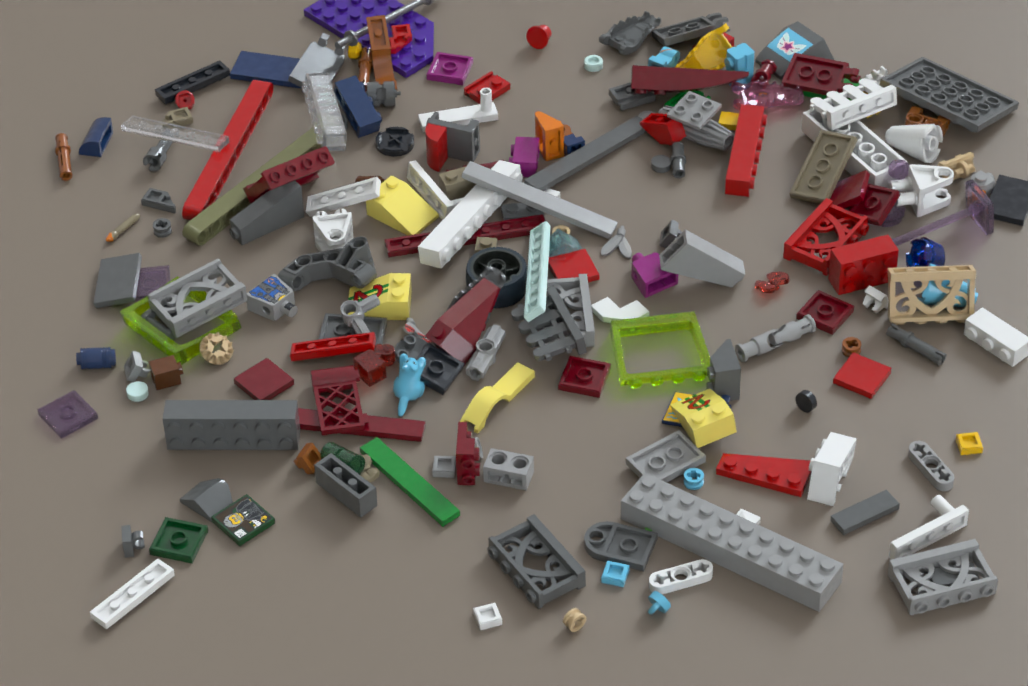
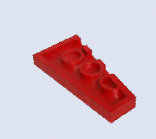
(774, 473)

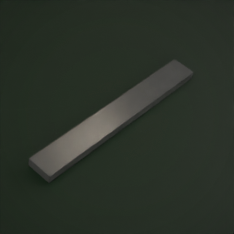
(586, 155)

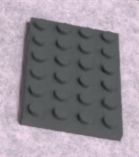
(950, 94)

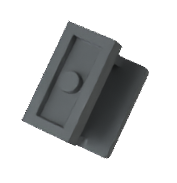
(462, 140)

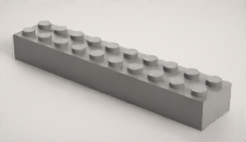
(732, 542)

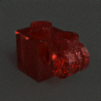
(373, 363)

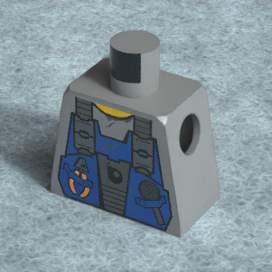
(272, 299)

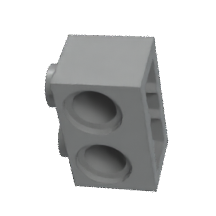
(508, 469)

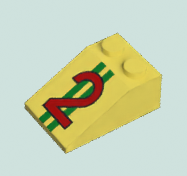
(394, 295)
(705, 417)

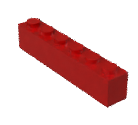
(745, 150)

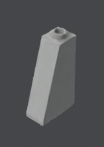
(701, 260)

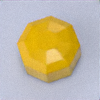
(354, 52)

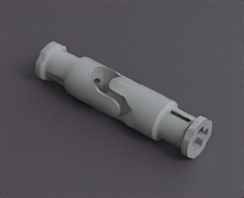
(788, 332)

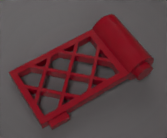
(334, 382)

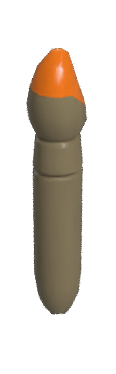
(123, 227)

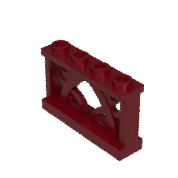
(300, 169)

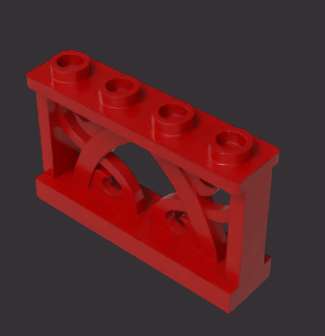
(826, 213)

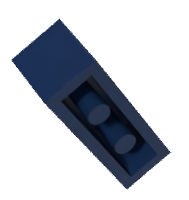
(357, 106)

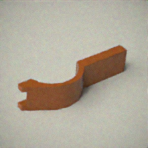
(380, 49)

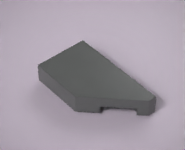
(159, 200)

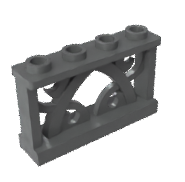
(527, 578)

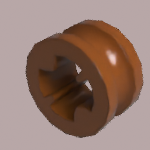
(851, 345)

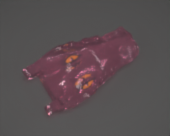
(766, 94)

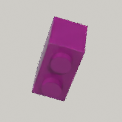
(526, 154)

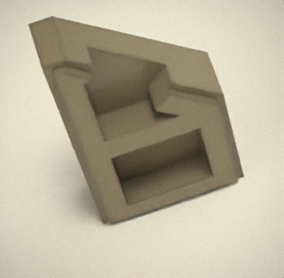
(179, 117)

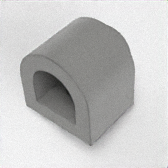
(984, 181)

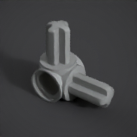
(356, 319)

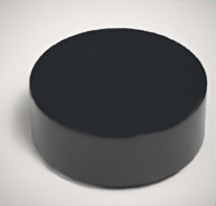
(806, 401)

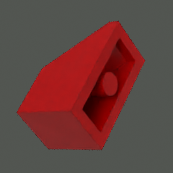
(663, 129)

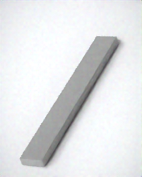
(539, 200)

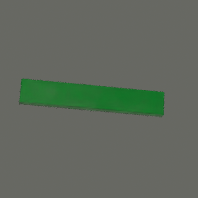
(410, 482)

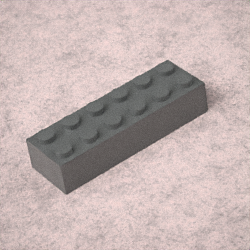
(231, 424)

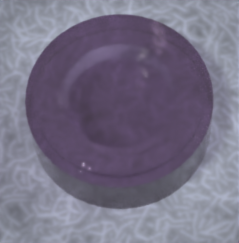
(898, 169)

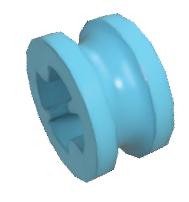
(693, 473)

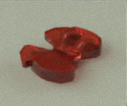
(772, 285)

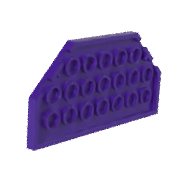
(348, 15)

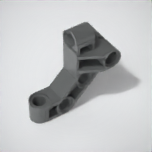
(348, 264)

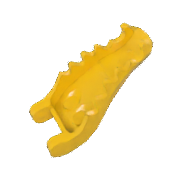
(708, 52)

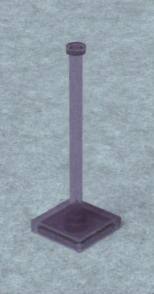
(978, 207)

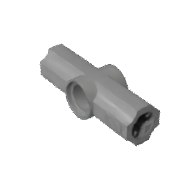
(485, 352)

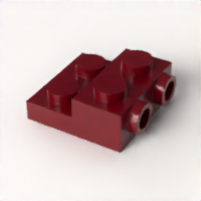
(466, 456)

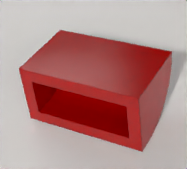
(436, 146)

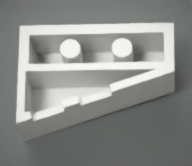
(829, 466)

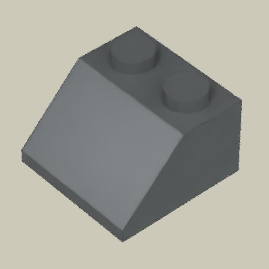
(725, 372)

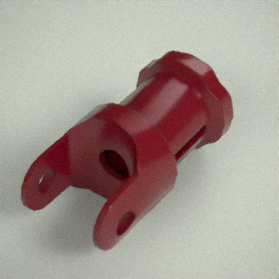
(766, 69)

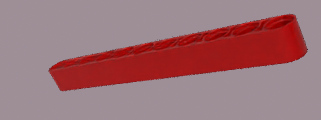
(222, 163)

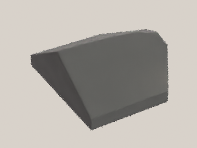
(208, 497)

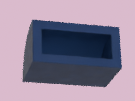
(97, 137)

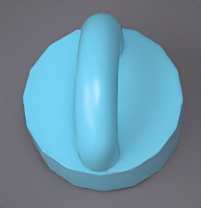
(658, 602)

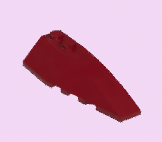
(679, 79)

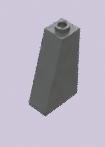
(268, 213)

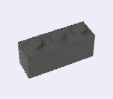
(345, 485)

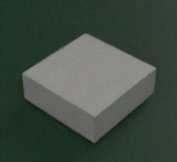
(444, 466)

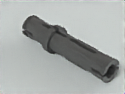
(908, 339)

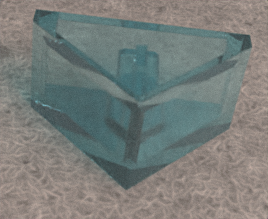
(562, 243)

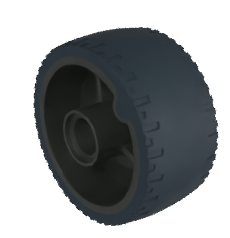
(506, 261)

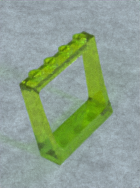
(653, 325)
(182, 353)

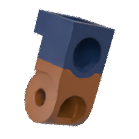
(571, 143)

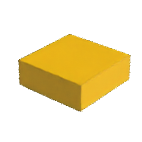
(729, 120)
(969, 443)

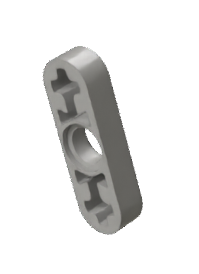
(932, 474)

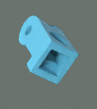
(666, 58)

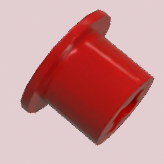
(538, 36)

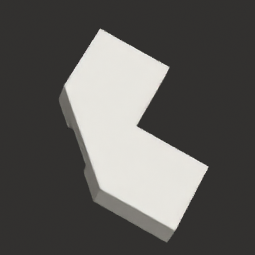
(608, 311)

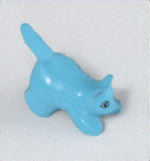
(408, 384)

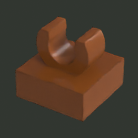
(307, 458)

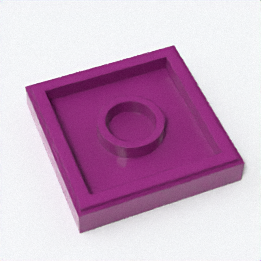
(450, 68)

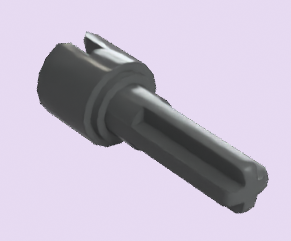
(157, 155)

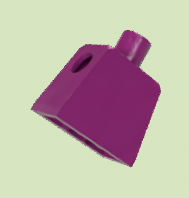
(649, 276)

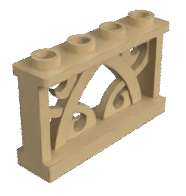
(909, 275)

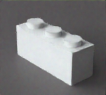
(996, 336)

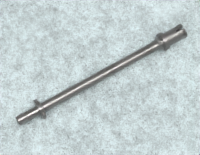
(351, 37)

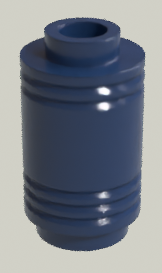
(96, 358)

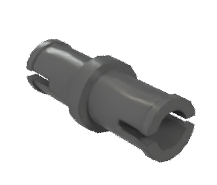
(678, 160)

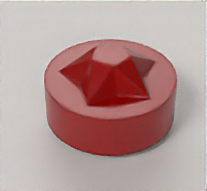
(185, 99)

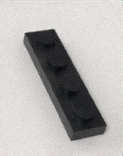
(193, 81)

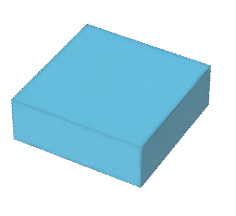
(615, 573)

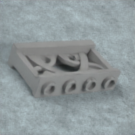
(576, 289)
(193, 314)
(939, 596)

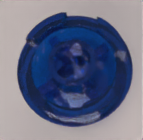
(925, 252)

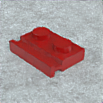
(495, 83)

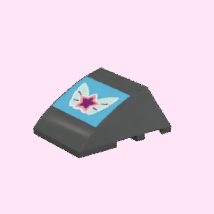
(791, 40)

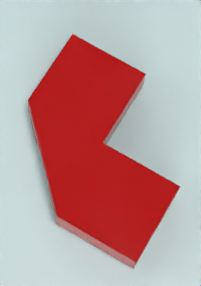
(400, 37)

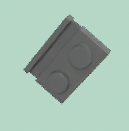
(626, 98)

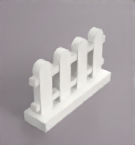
(859, 106)

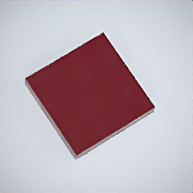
(850, 190)
(876, 204)
(826, 311)
(584, 376)
(264, 380)

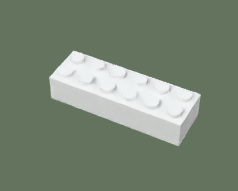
(869, 153)

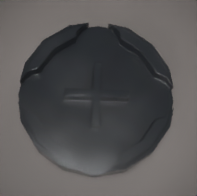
(394, 141)

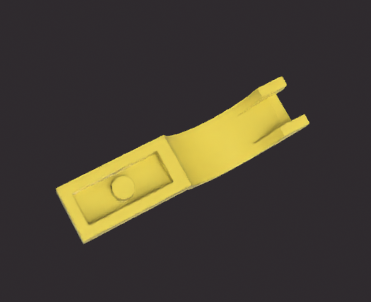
(488, 396)

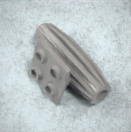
(695, 115)

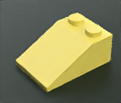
(401, 207)

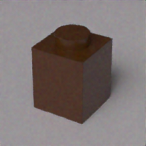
(165, 372)

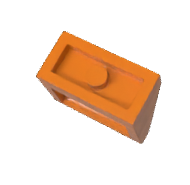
(550, 135)

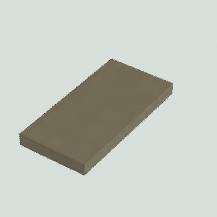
(823, 166)

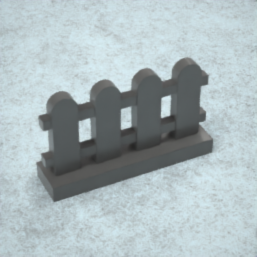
(566, 327)

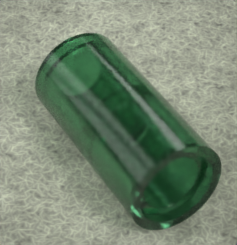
(348, 457)

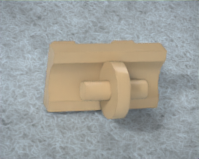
(961, 165)

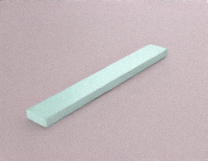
(537, 271)

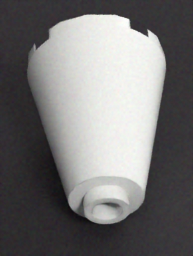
(916, 140)

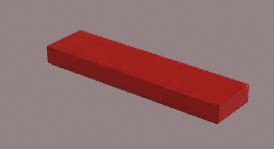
(332, 346)

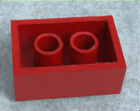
(862, 264)

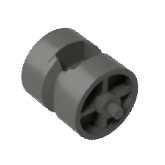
(382, 93)

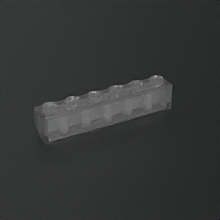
(324, 111)

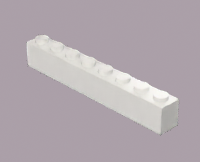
(464, 220)

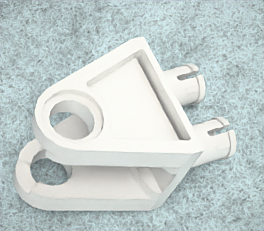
(922, 188)
(332, 230)

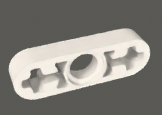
(695, 567)

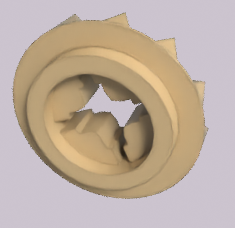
(222, 355)

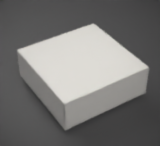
(487, 616)

